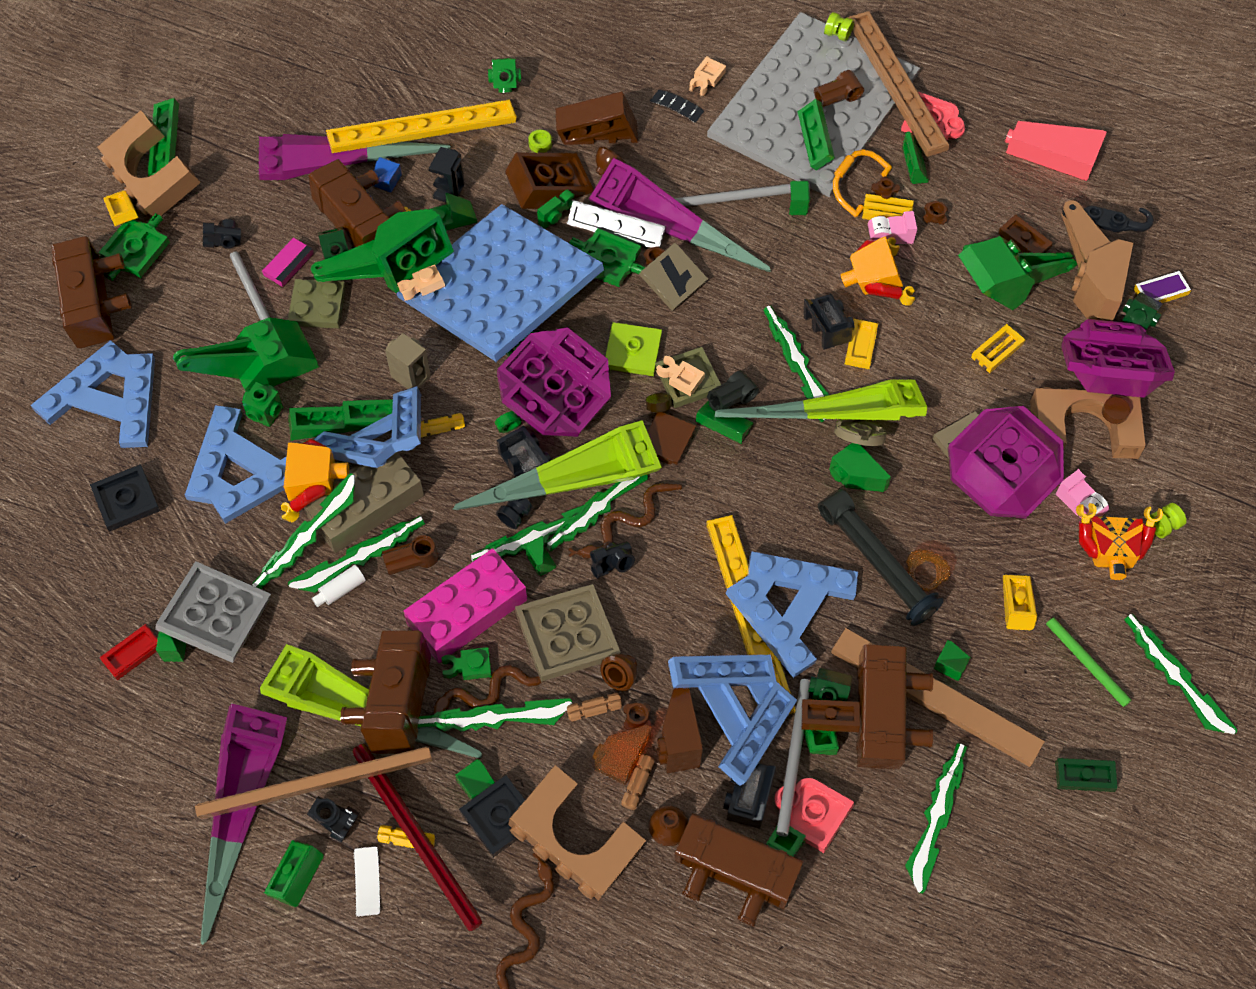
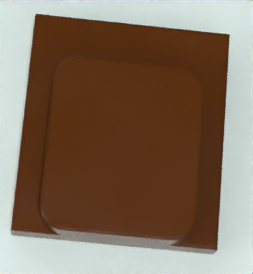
(670, 437)

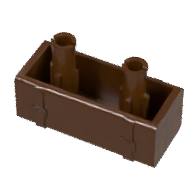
(348, 203)
(83, 291)
(394, 692)
(883, 707)
(738, 862)

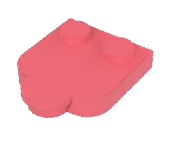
(945, 116)
(817, 811)

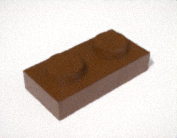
(1024, 236)
(830, 715)

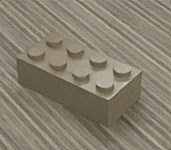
(377, 497)

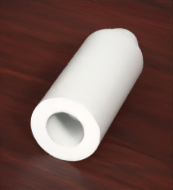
(339, 586)

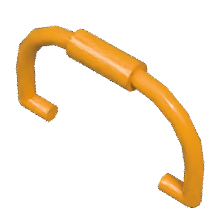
(843, 168)

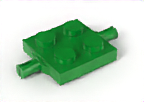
(138, 245)
(615, 253)

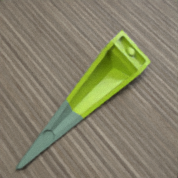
(874, 402)
(605, 460)
(320, 689)

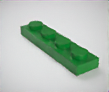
(166, 119)

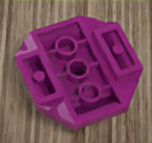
(1116, 358)
(560, 360)
(1000, 486)

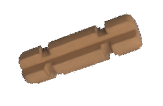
(594, 707)
(637, 782)

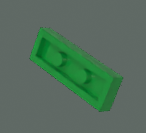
(816, 134)

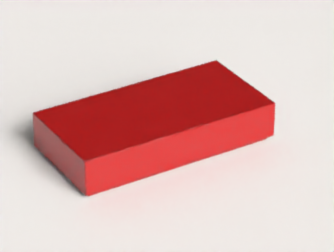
(130, 652)

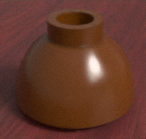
(603, 159)
(619, 671)
(668, 825)

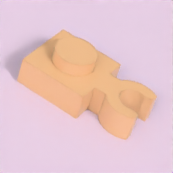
(707, 74)
(424, 281)
(682, 377)

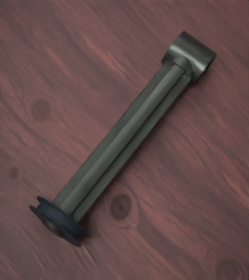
(840, 510)

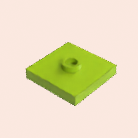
(633, 348)

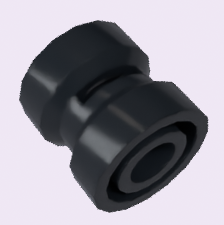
(513, 512)

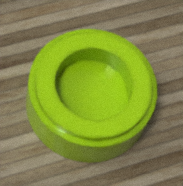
(540, 141)

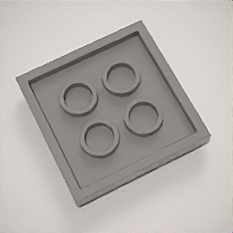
(213, 612)

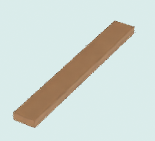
(899, 85)
(956, 708)
(313, 783)

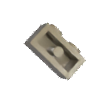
(407, 361)

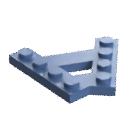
(79, 392)
(224, 443)
(360, 446)
(784, 632)
(746, 735)

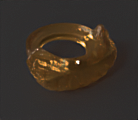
(941, 566)

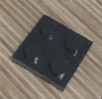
(124, 497)
(490, 814)

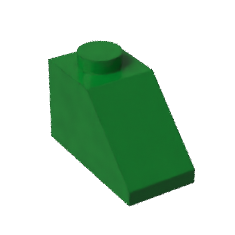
(858, 470)

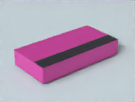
(288, 262)

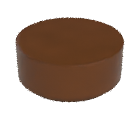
(1116, 410)

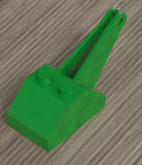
(400, 248)
(1009, 275)
(262, 353)

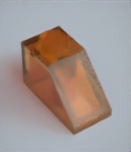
(621, 753)

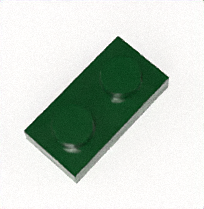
(1086, 775)

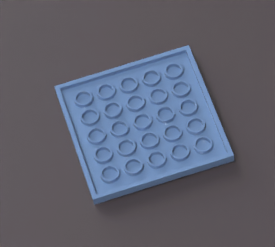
(504, 282)

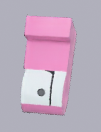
(900, 227)
(1076, 491)

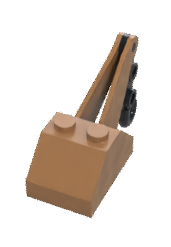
(1100, 262)

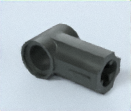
(736, 389)

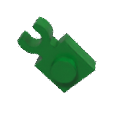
(552, 210)
(473, 664)

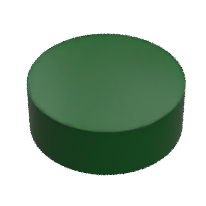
(508, 422)

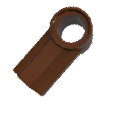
(843, 87)
(408, 556)

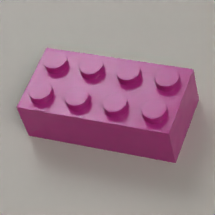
(466, 604)

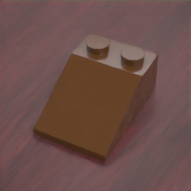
(545, 175)
(680, 741)

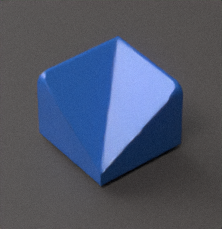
(387, 173)

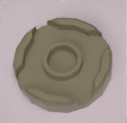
(860, 433)

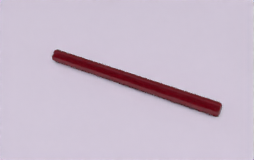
(421, 843)

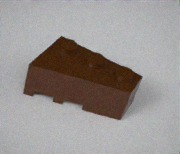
(597, 119)

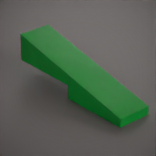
(349, 417)

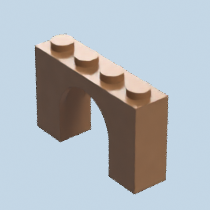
(124, 152)
(1054, 405)
(591, 871)

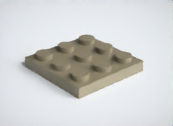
(566, 632)

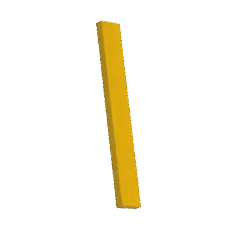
(420, 126)
(733, 569)

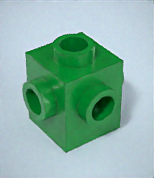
(504, 65)
(262, 403)

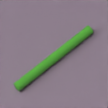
(1089, 662)

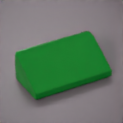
(914, 160)
(731, 427)
(294, 873)

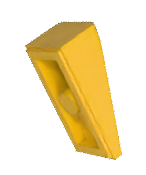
(1019, 602)

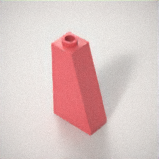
(1056, 146)

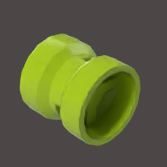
(839, 26)
(1172, 519)

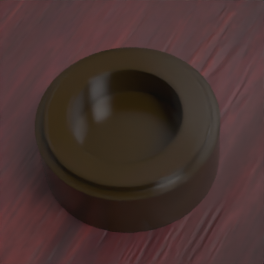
(658, 402)

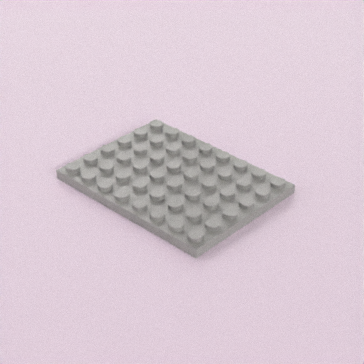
(764, 114)

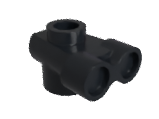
(224, 234)
(613, 556)
(339, 821)

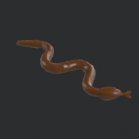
(627, 518)
(494, 689)
(546, 876)

